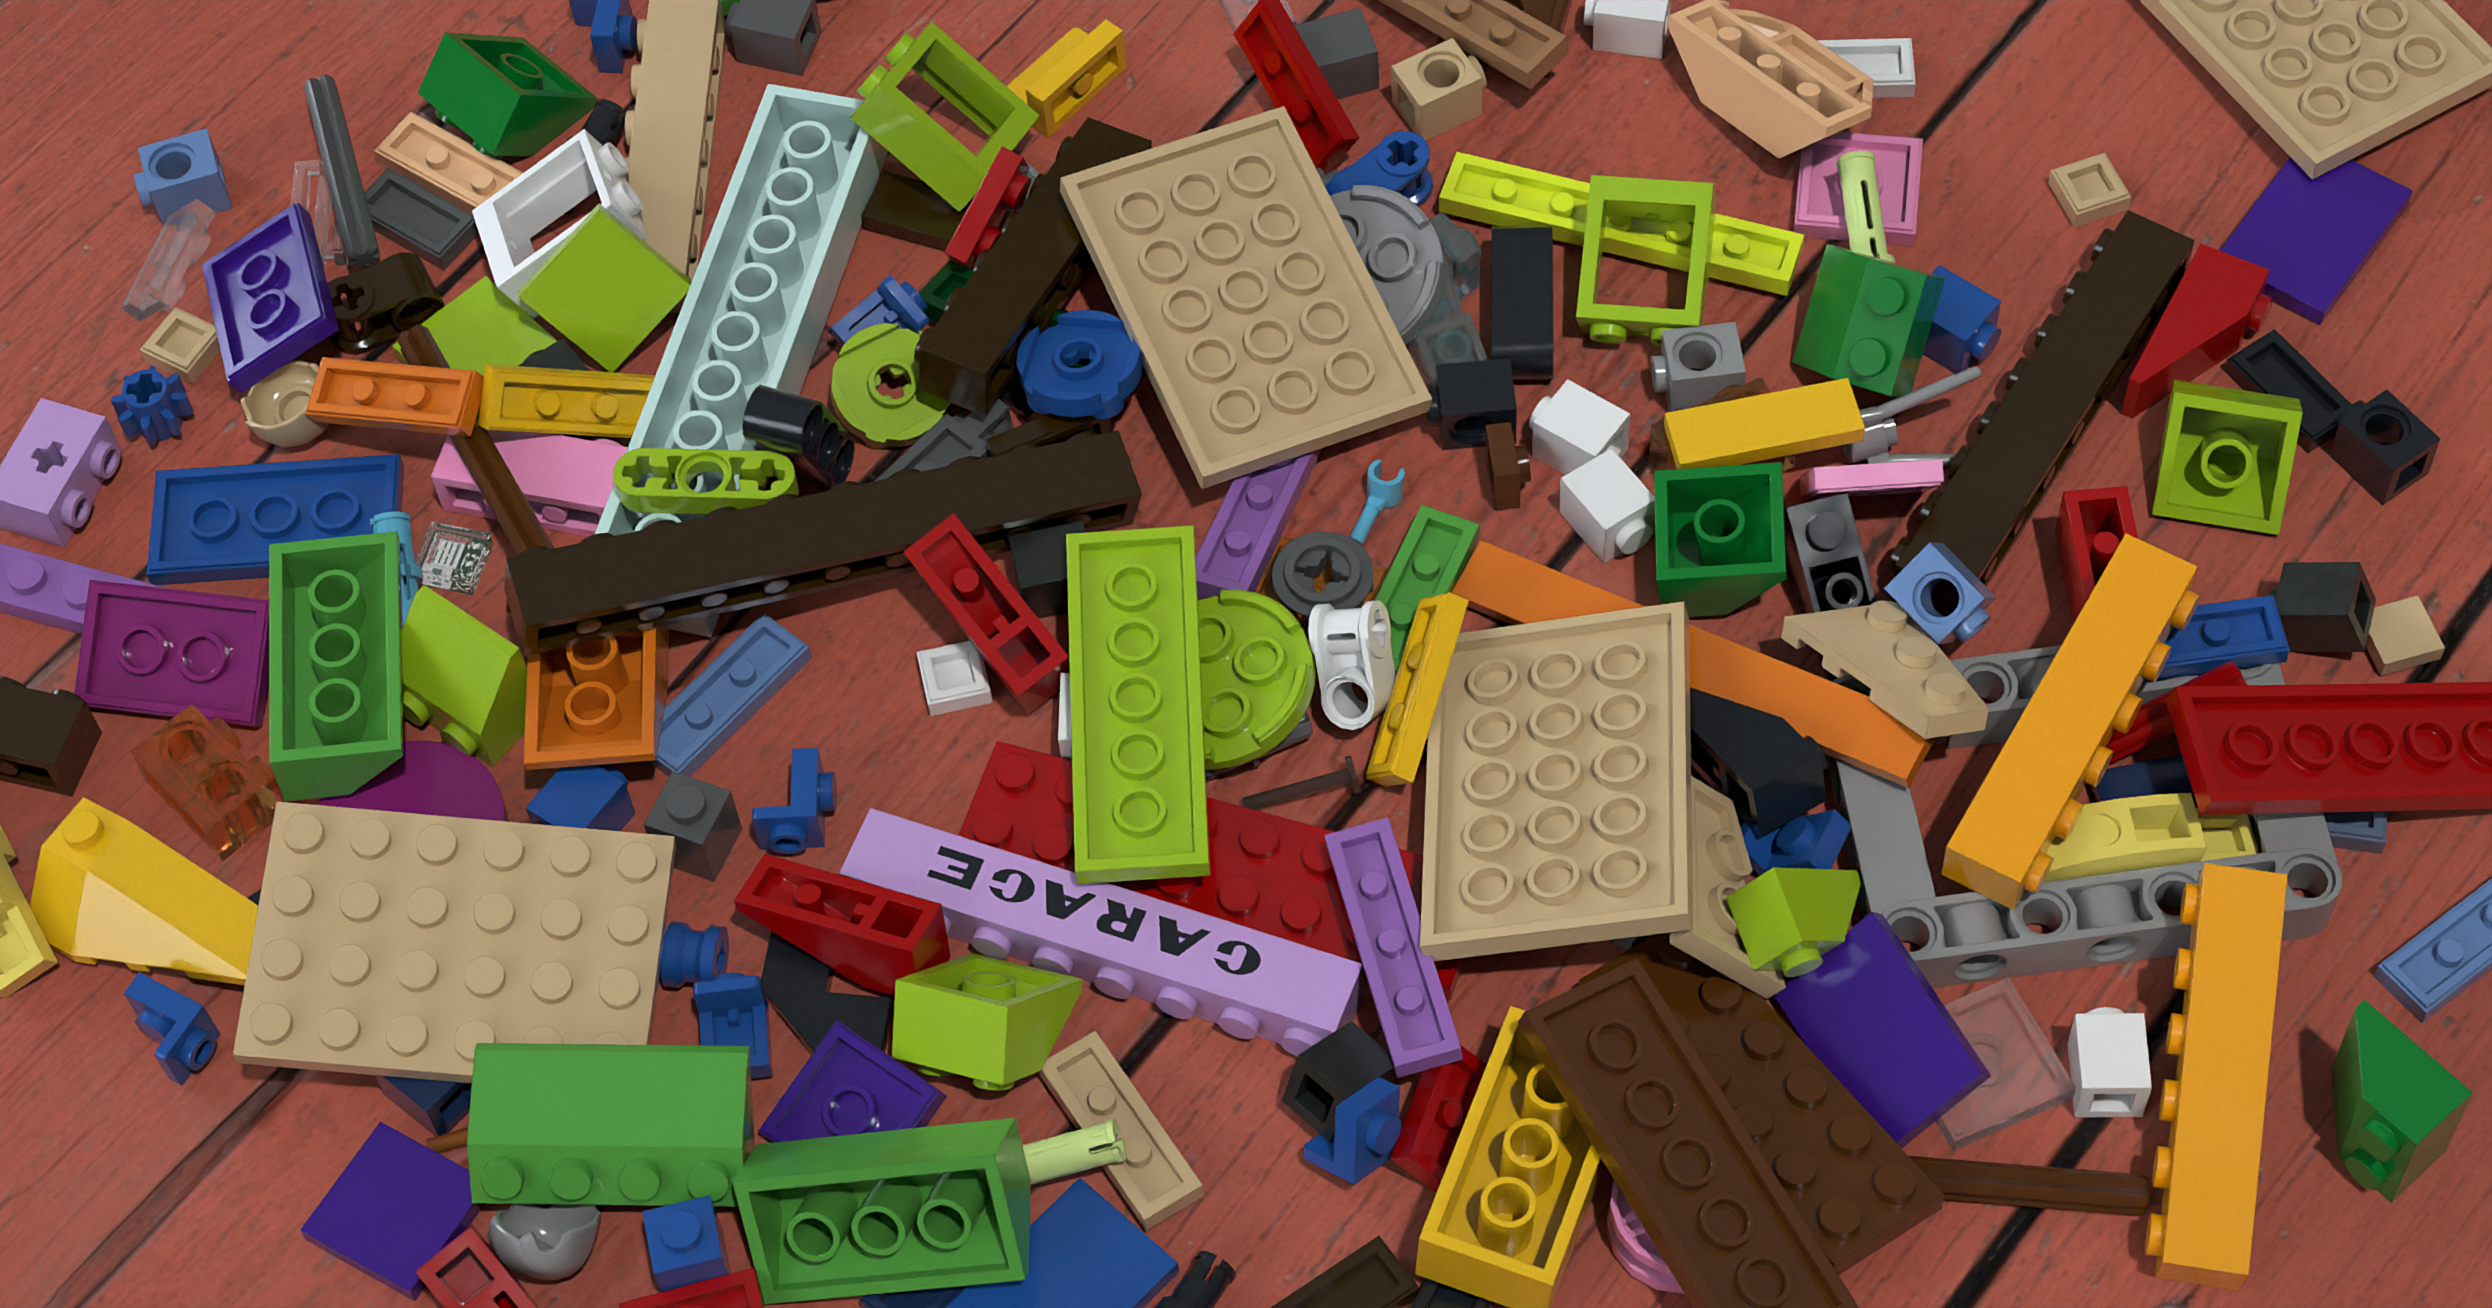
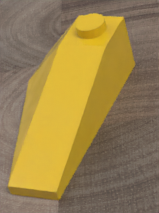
(133, 900)

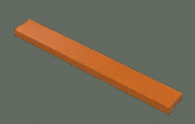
(1833, 715)

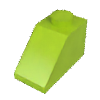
(1794, 916)

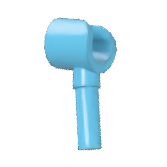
(1379, 495)

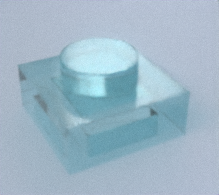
(1461, 254)

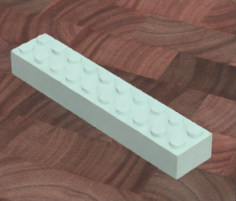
(758, 287)

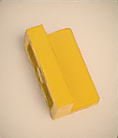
(1071, 74)

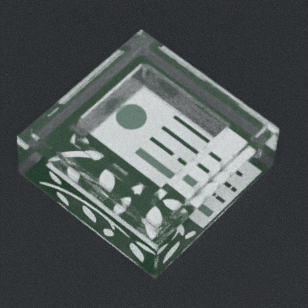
(453, 557)

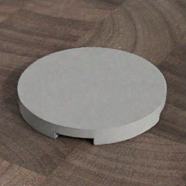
(1398, 252)

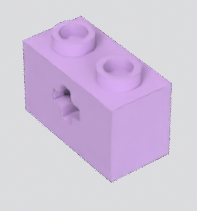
(55, 472)

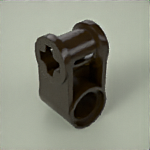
(384, 301)

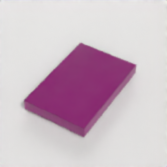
(172, 650)

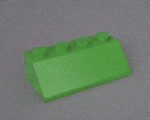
(334, 663)
(608, 1123)
(887, 1211)

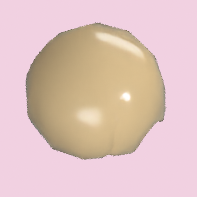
(279, 403)

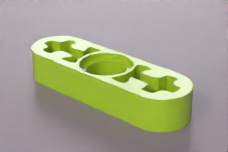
(686, 464)

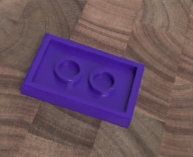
(2317, 232)
(269, 297)
(1883, 1031)

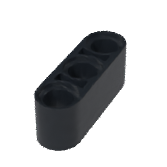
(1523, 299)
(802, 432)

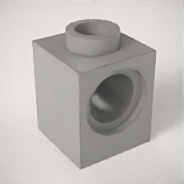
(1706, 347)

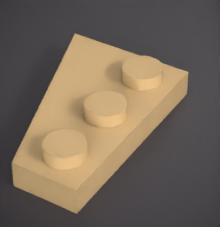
(1896, 661)

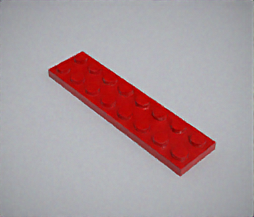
(1262, 865)

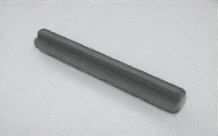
(341, 171)

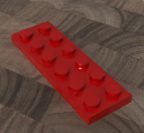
(2336, 746)

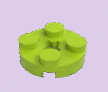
(856, 377)

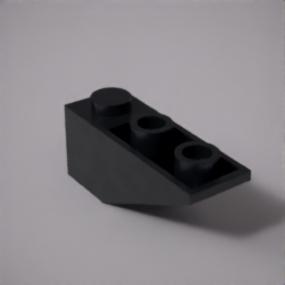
(1826, 558)

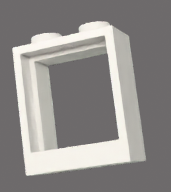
(543, 196)

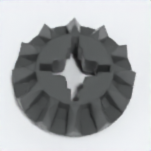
(1305, 560)

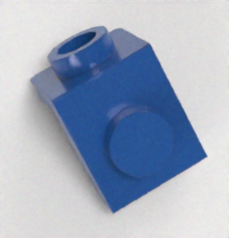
(611, 31)
(887, 304)
(803, 822)
(736, 1014)
(1364, 1133)

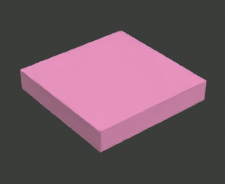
(1819, 191)
(1872, 479)

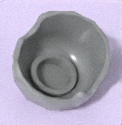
(544, 1240)

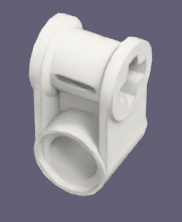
(1355, 649)

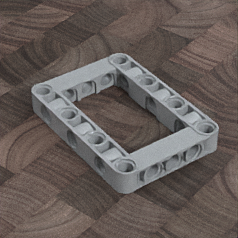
(2091, 917)

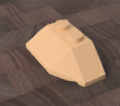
(1768, 76)

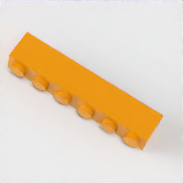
(2070, 721)
(2220, 1077)

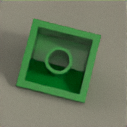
(503, 93)
(1868, 321)
(1719, 535)
(2391, 1104)

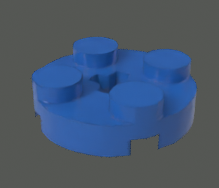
(1082, 391)

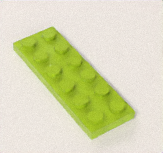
(1136, 706)

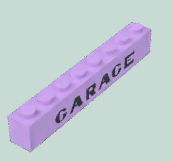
(1113, 935)

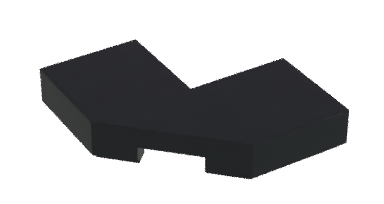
(800, 992)

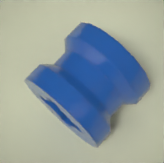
(693, 954)

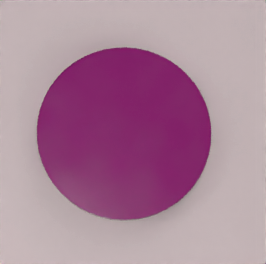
(430, 781)

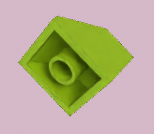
(2226, 456)
(462, 678)
(981, 1018)

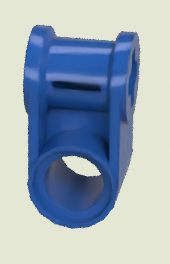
(1377, 168)

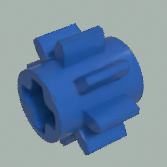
(152, 405)

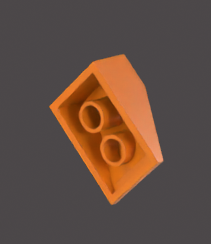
(597, 701)

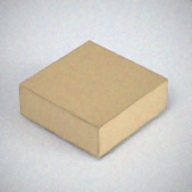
(2089, 190)
(182, 345)
(2402, 636)

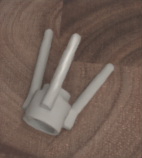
(1881, 428)

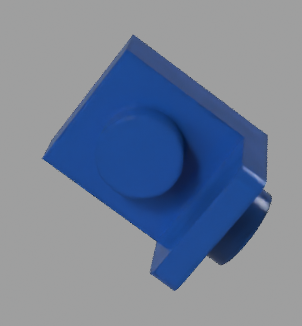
(1800, 843)
(175, 1021)

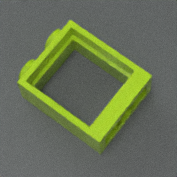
(917, 137)
(1644, 200)

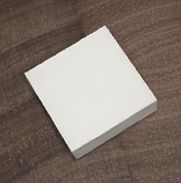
(954, 678)

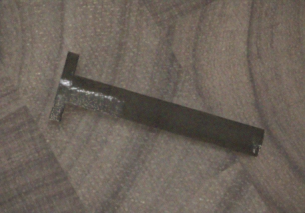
(1305, 788)

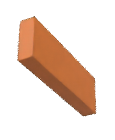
(396, 396)

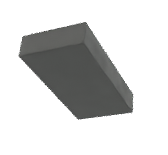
(419, 219)

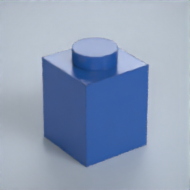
(1962, 324)
(584, 799)
(686, 1243)

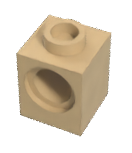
(1438, 89)

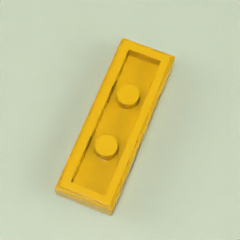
(562, 400)
(1765, 426)
(1416, 689)

